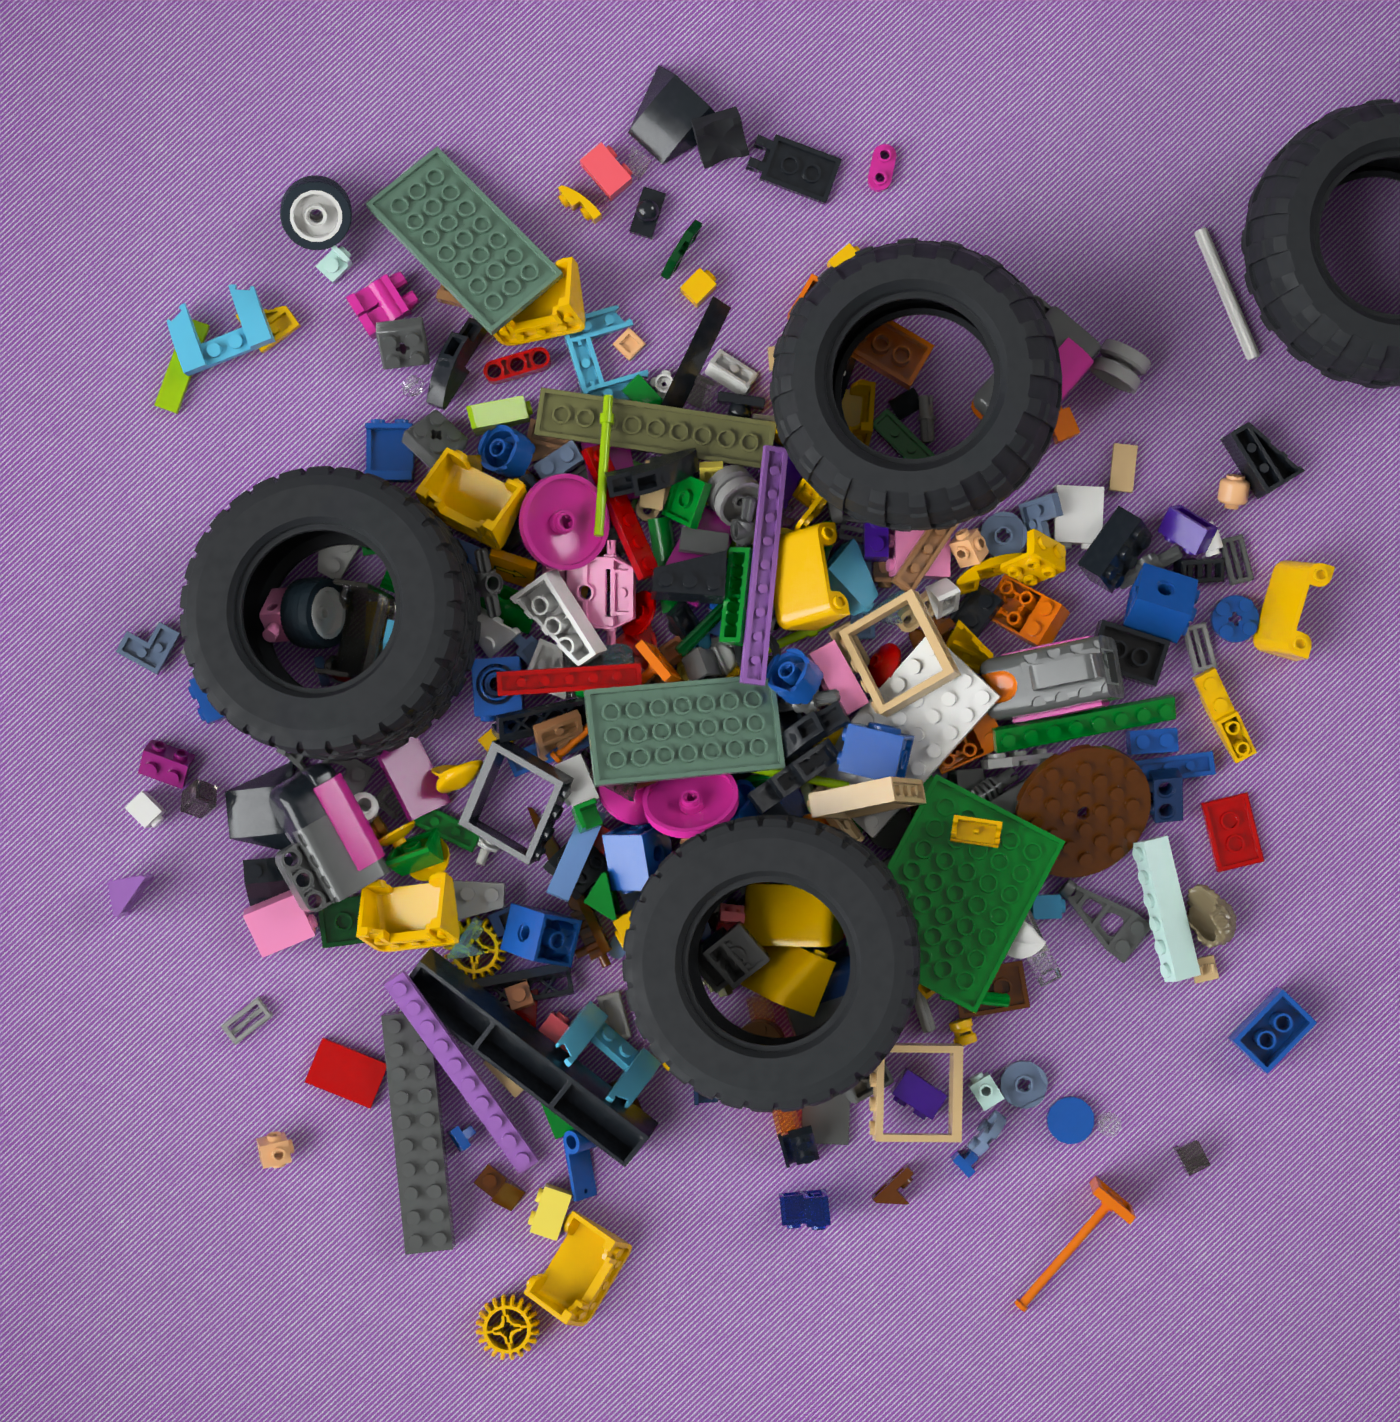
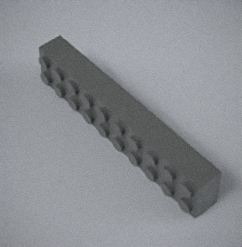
(418, 1138)

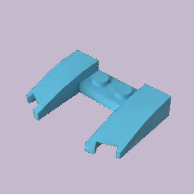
(200, 356)
(584, 358)
(637, 1066)

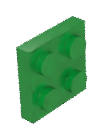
(687, 501)

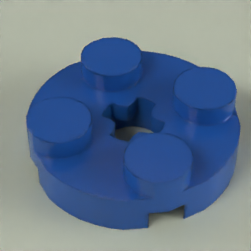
(1242, 607)

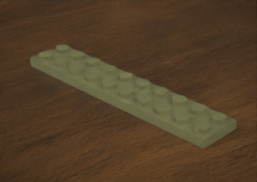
(654, 427)

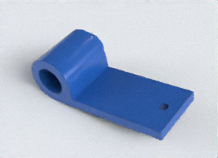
(579, 1165)

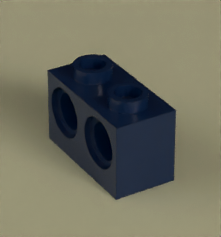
(1170, 794)

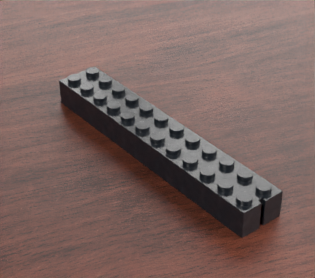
(531, 1059)

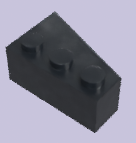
(1259, 460)

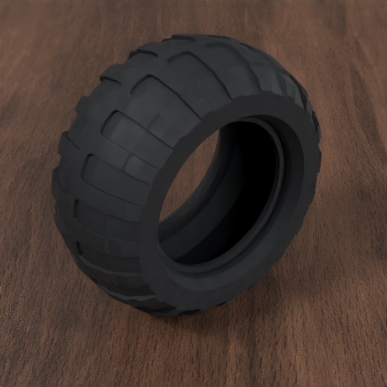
(1285, 252)
(897, 283)

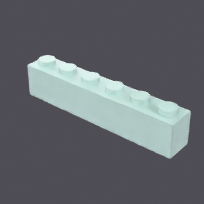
(1166, 909)

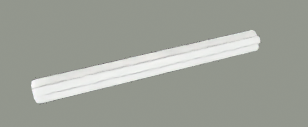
(1226, 293)

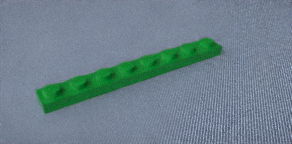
(1084, 723)

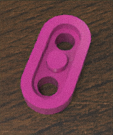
(881, 167)

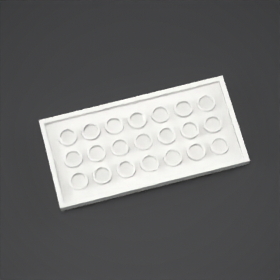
(935, 720)

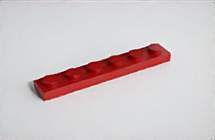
(624, 521)
(567, 679)

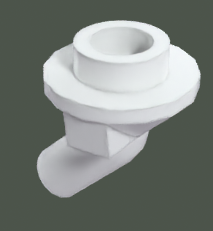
(486, 847)

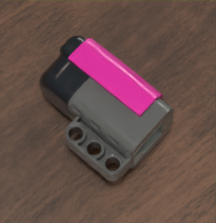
(327, 837)

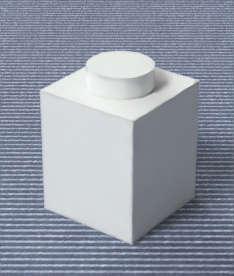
(146, 810)

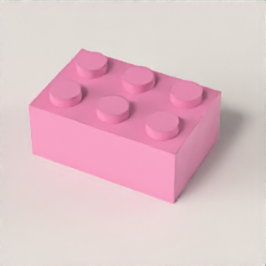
(839, 676)

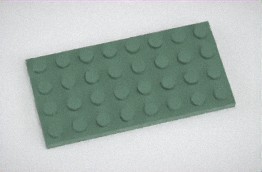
(464, 240)
(682, 730)

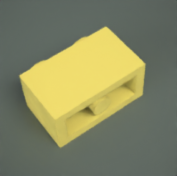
(550, 1212)

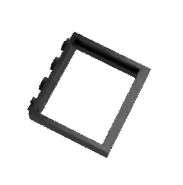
(482, 788)

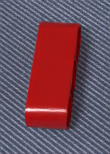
(505, 364)

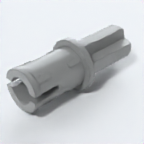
(926, 418)

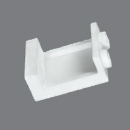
(1081, 515)

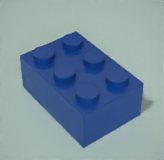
(1272, 1030)

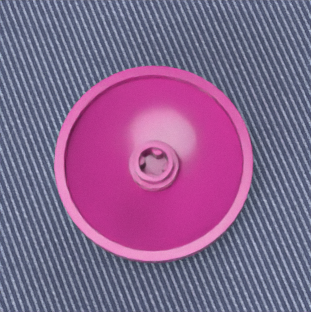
(560, 522)
(690, 804)

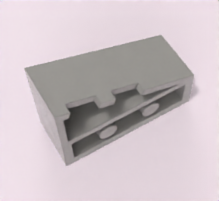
(478, 897)

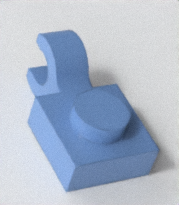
(526, 647)

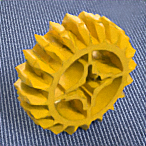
(475, 960)
(497, 1329)

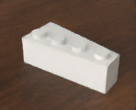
(560, 616)

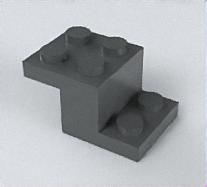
(730, 957)

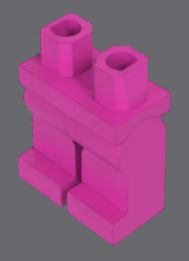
(382, 302)

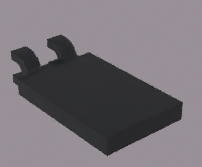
(795, 167)

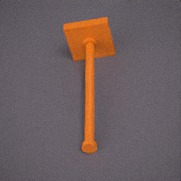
(657, 665)
(1111, 1202)

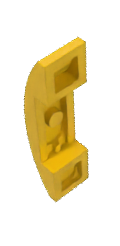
(986, 569)

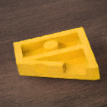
(281, 323)
(968, 647)

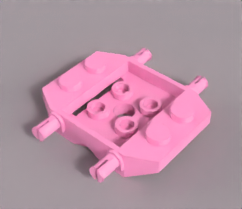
(595, 577)

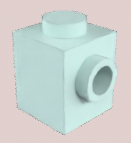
(985, 1090)

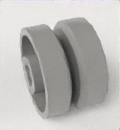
(1120, 366)
(728, 491)

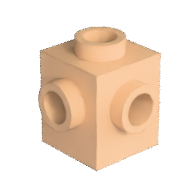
(968, 547)
(275, 1150)

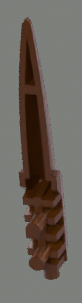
(591, 931)

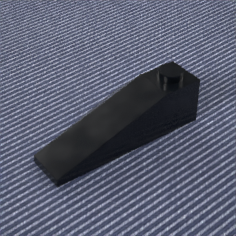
(264, 879)

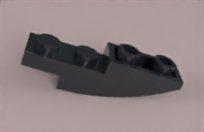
(450, 366)
(653, 476)
(812, 729)

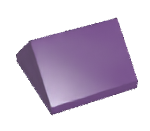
(126, 892)

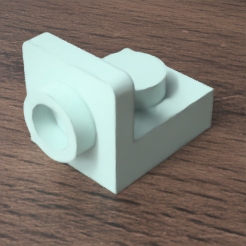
(335, 263)

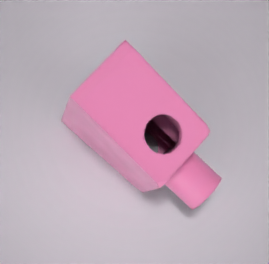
(271, 616)

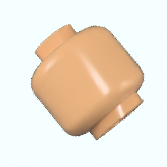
(1233, 491)

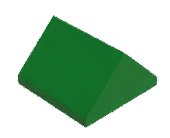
(417, 853)
(603, 898)

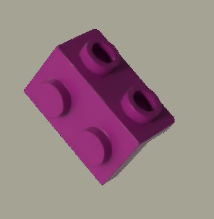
(166, 763)

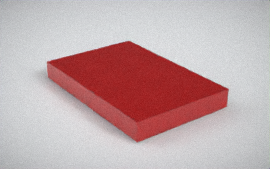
(1232, 832)
(346, 1072)

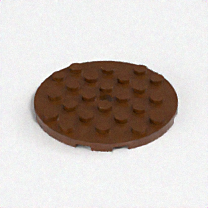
(1115, 803)

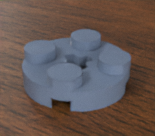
(1012, 526)
(1036, 1088)
(989, 1130)

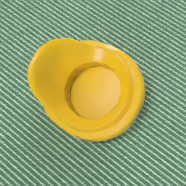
(456, 776)

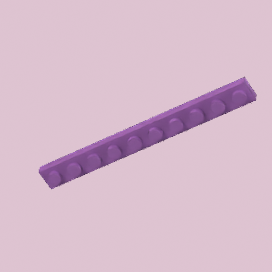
(763, 566)
(461, 1071)

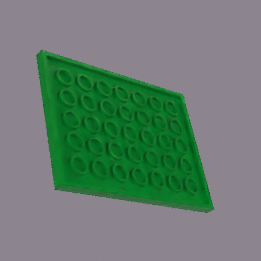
(968, 895)

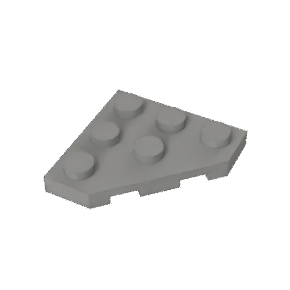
(1015, 759)

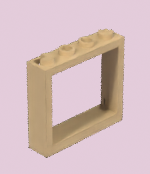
(950, 669)
(866, 798)
(876, 1102)

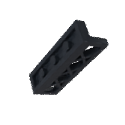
(523, 727)
(532, 975)

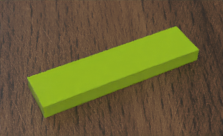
(175, 381)

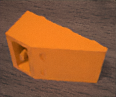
(1028, 613)
(974, 745)

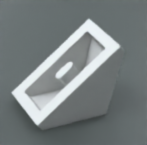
(943, 597)

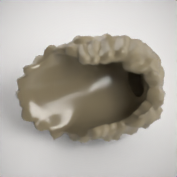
(1210, 916)

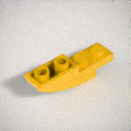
(1223, 715)

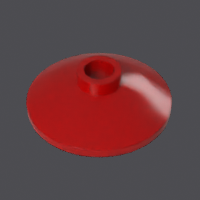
(644, 614)
(884, 663)

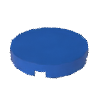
(1070, 1120)

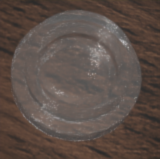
(412, 386)
(1109, 1124)

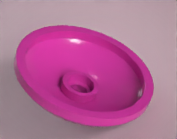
(623, 809)

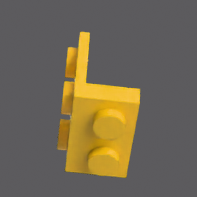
(810, 499)
(1042, 561)

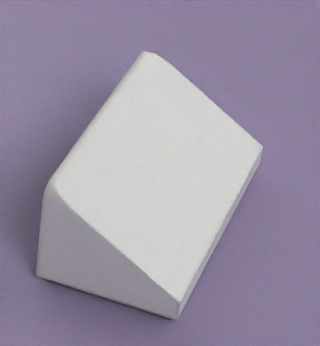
(731, 373)

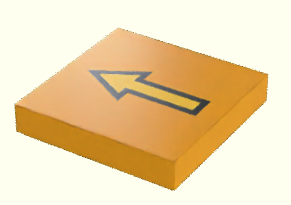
(513, 567)

